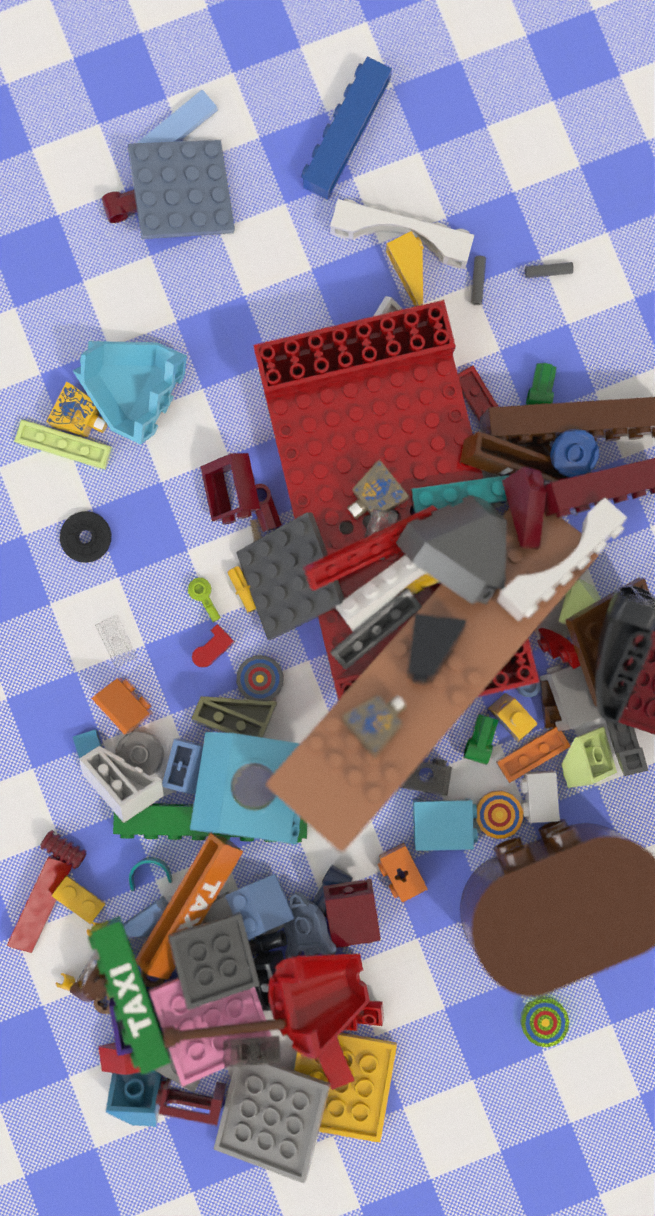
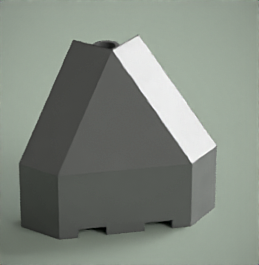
(460, 548)

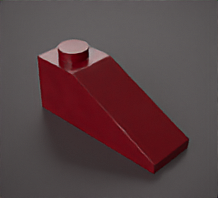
(527, 504)

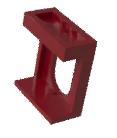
(169, 1096)

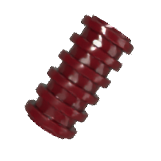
(63, 849)

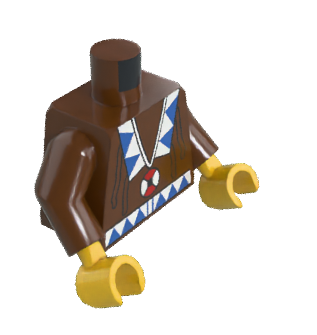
(90, 982)

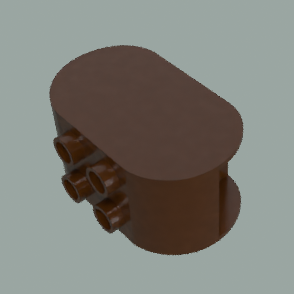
(560, 907)

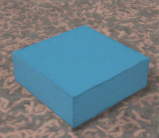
(86, 742)

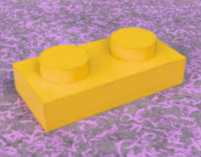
(78, 899)

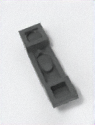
(627, 748)

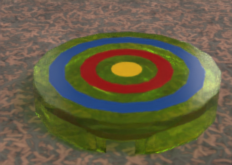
(544, 1021)

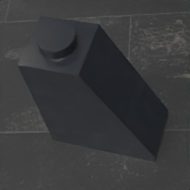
(431, 645)

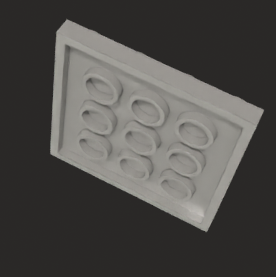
(272, 1118)

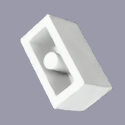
(540, 796)

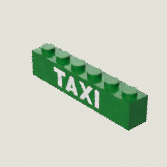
(130, 995)

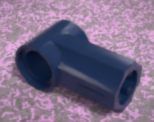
(333, 876)

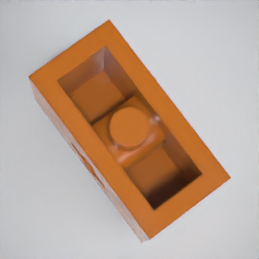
(405, 887)

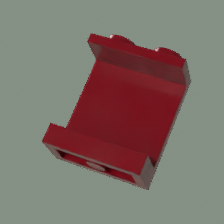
(352, 913)

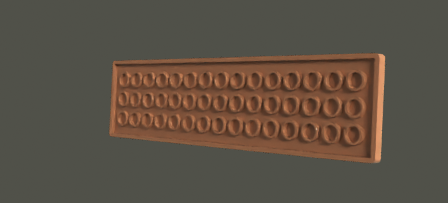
(335, 778)

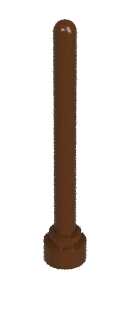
(174, 1035)

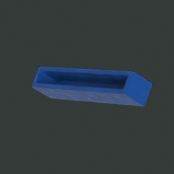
(347, 127)

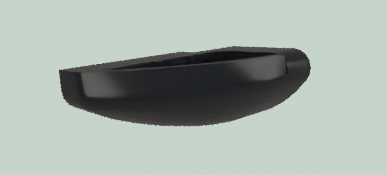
(627, 616)

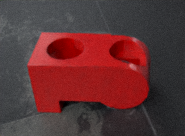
(213, 649)

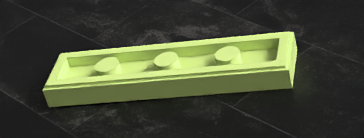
(63, 444)

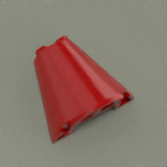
(317, 999)

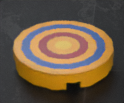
(499, 814)

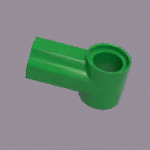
(542, 385)
(480, 745)

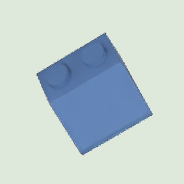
(261, 906)

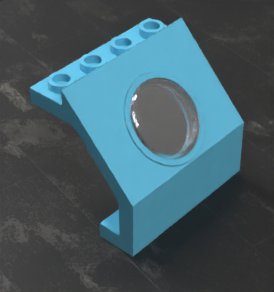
(234, 790)

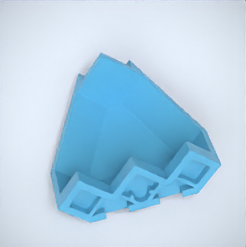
(131, 383)

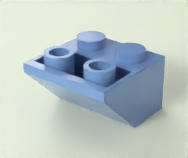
(183, 766)

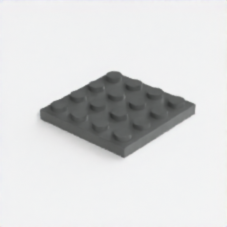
(278, 579)

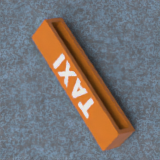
(189, 903)

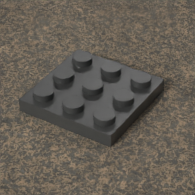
(213, 960)

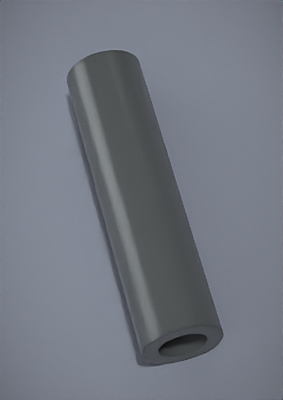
(549, 270)
(478, 280)

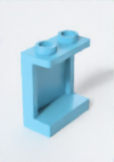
(444, 824)

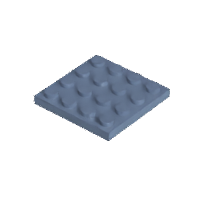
(180, 189)

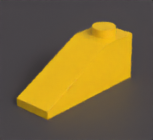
(407, 261)

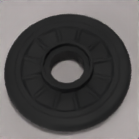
(100, 536)

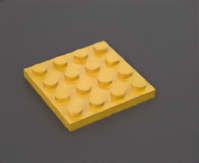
(359, 1106)

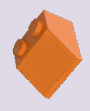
(123, 705)

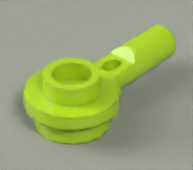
(200, 590)

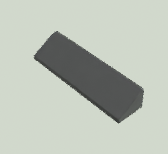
(376, 629)

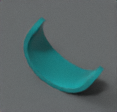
(157, 861)

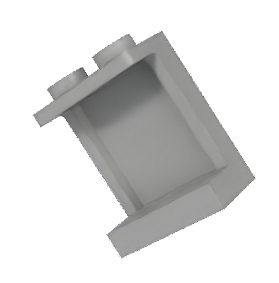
(571, 696)

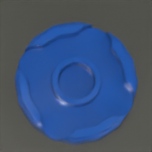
(574, 453)

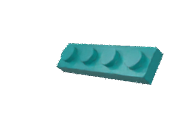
(453, 494)

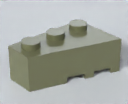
(234, 715)

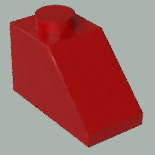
(115, 1064)

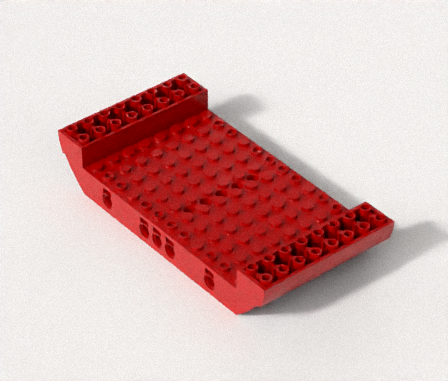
(363, 397)

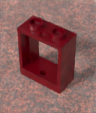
(217, 491)

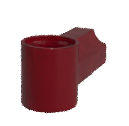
(119, 206)
(267, 514)

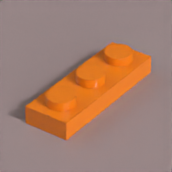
(533, 754)

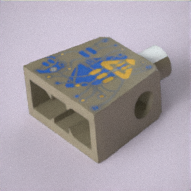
(378, 491)
(375, 722)

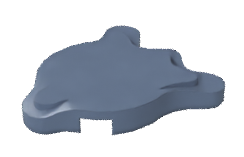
(307, 930)

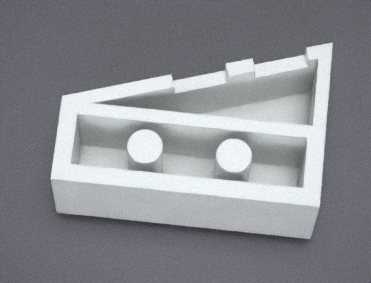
(119, 784)

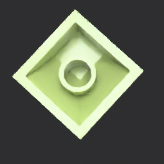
(577, 599)
(588, 759)

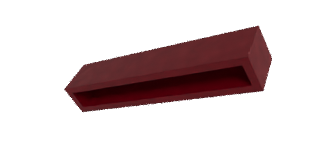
(589, 489)

